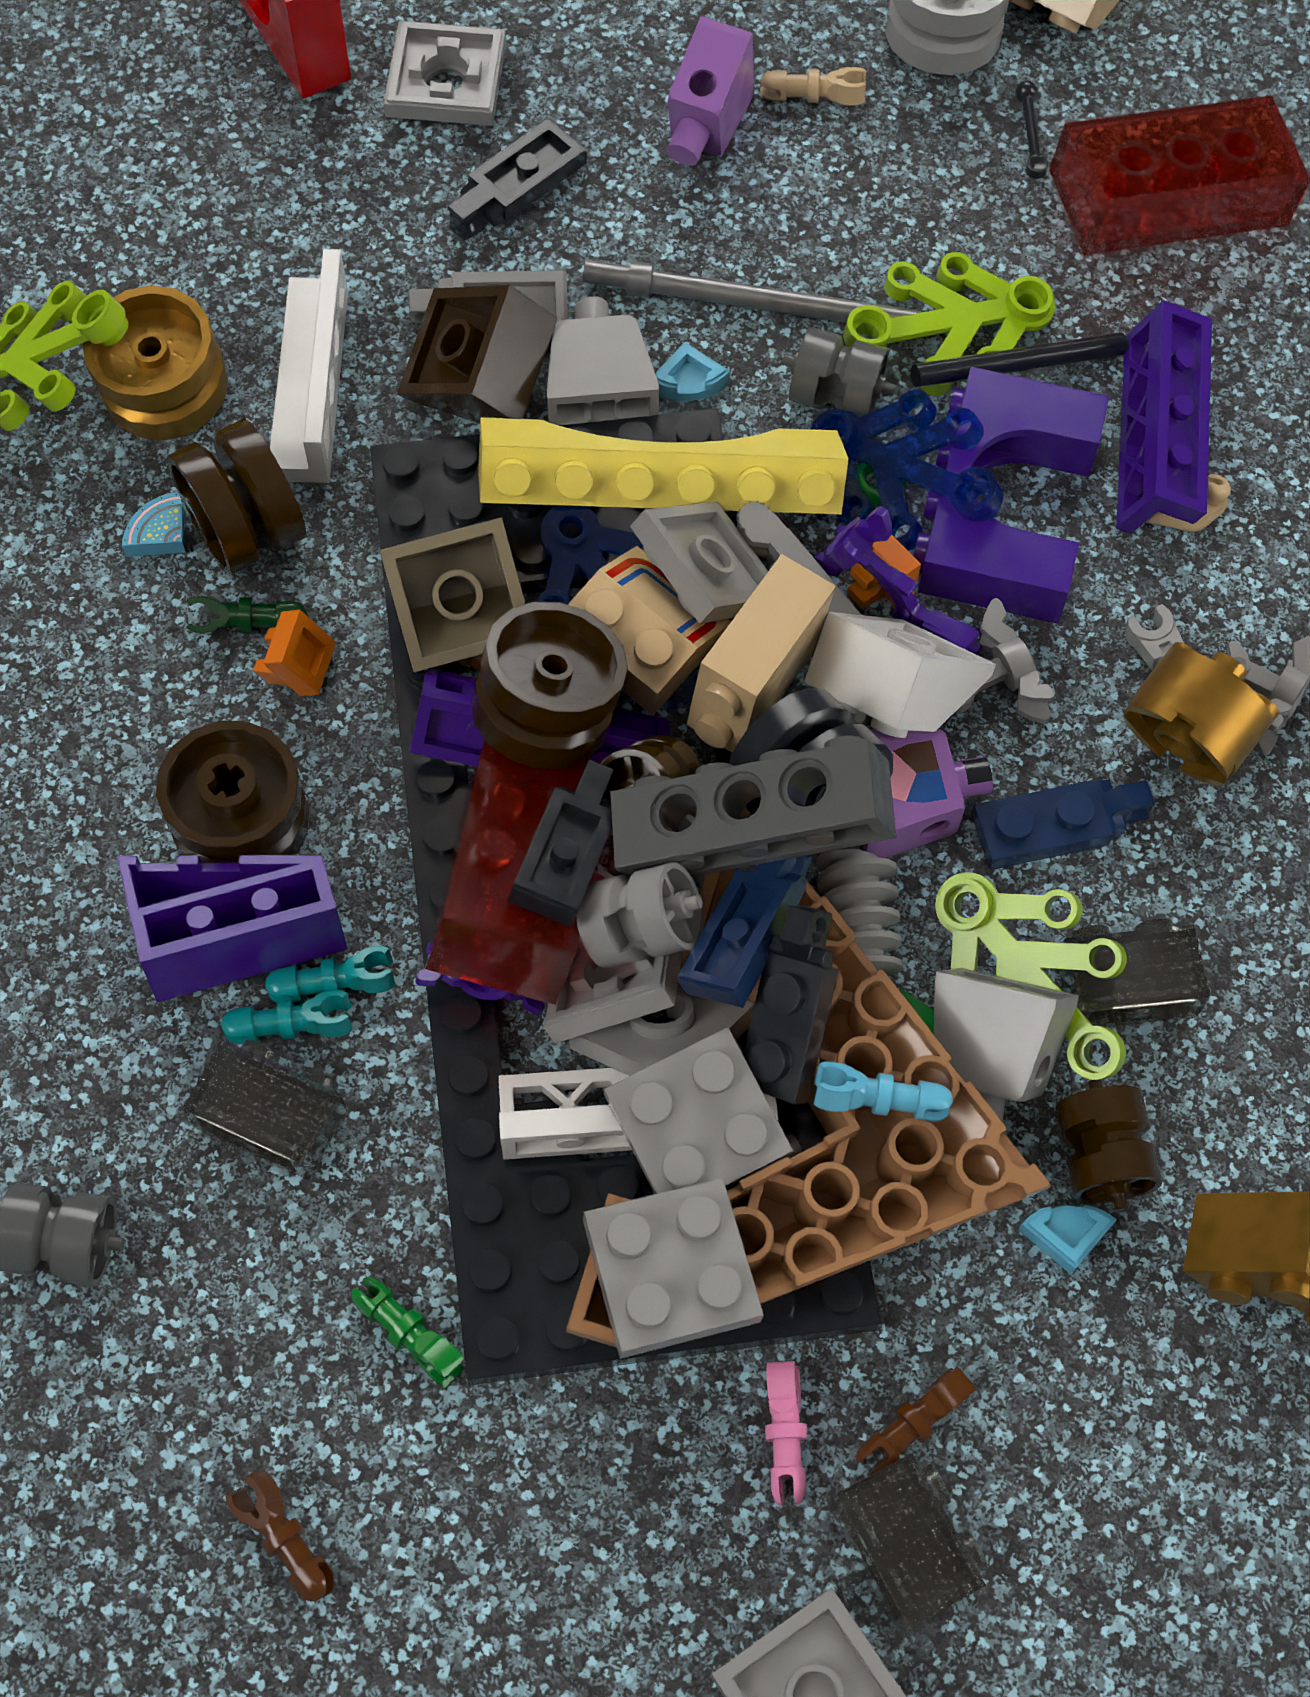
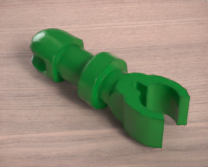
(407, 1330)

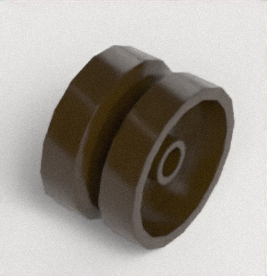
(237, 496)
(548, 685)
(232, 794)

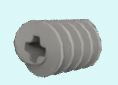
(854, 889)

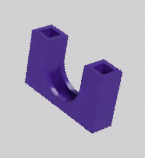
(987, 559)

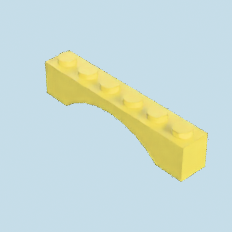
(564, 466)

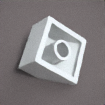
(894, 672)

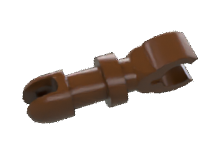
(916, 1420)
(309, 1573)

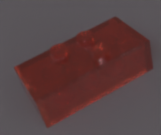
(1178, 174)
(476, 929)

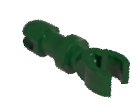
(243, 614)

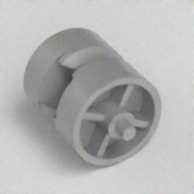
(640, 915)

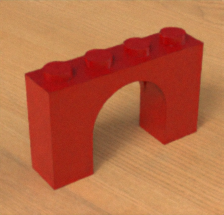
(305, 40)

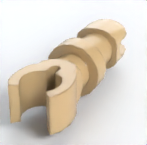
(842, 86)

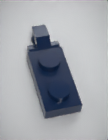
(1058, 820)
(740, 930)

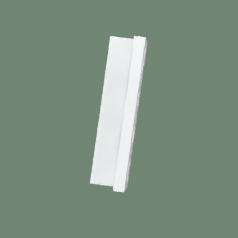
(310, 372)
(566, 1128)

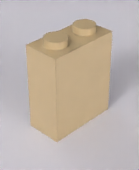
(759, 653)

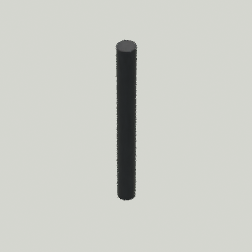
(1020, 359)

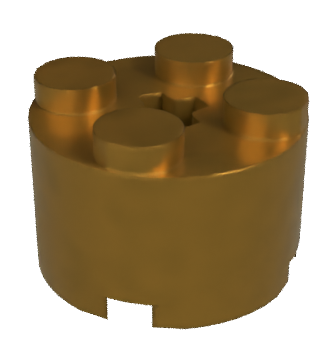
(1200, 713)

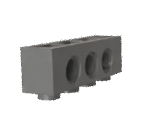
(851, 812)

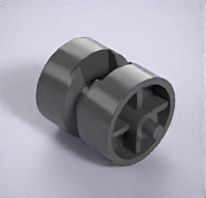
(838, 374)
(66, 1235)

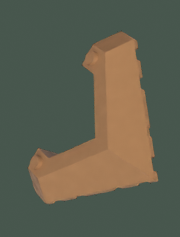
(874, 1175)

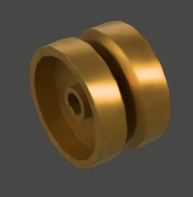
(164, 370)

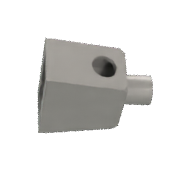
(599, 368)
(1000, 1032)

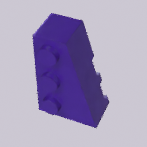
(228, 920)

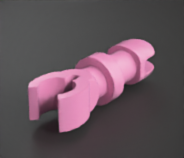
(786, 1430)

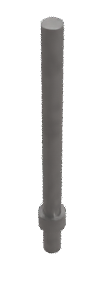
(642, 279)

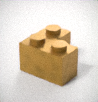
(1252, 1247)

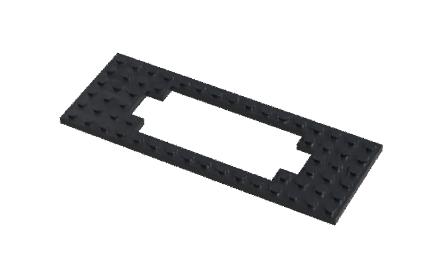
(521, 1219)

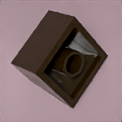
(478, 352)

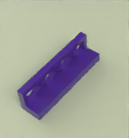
(1165, 418)
(448, 731)

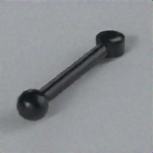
(1036, 164)

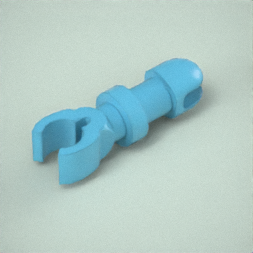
(845, 1088)

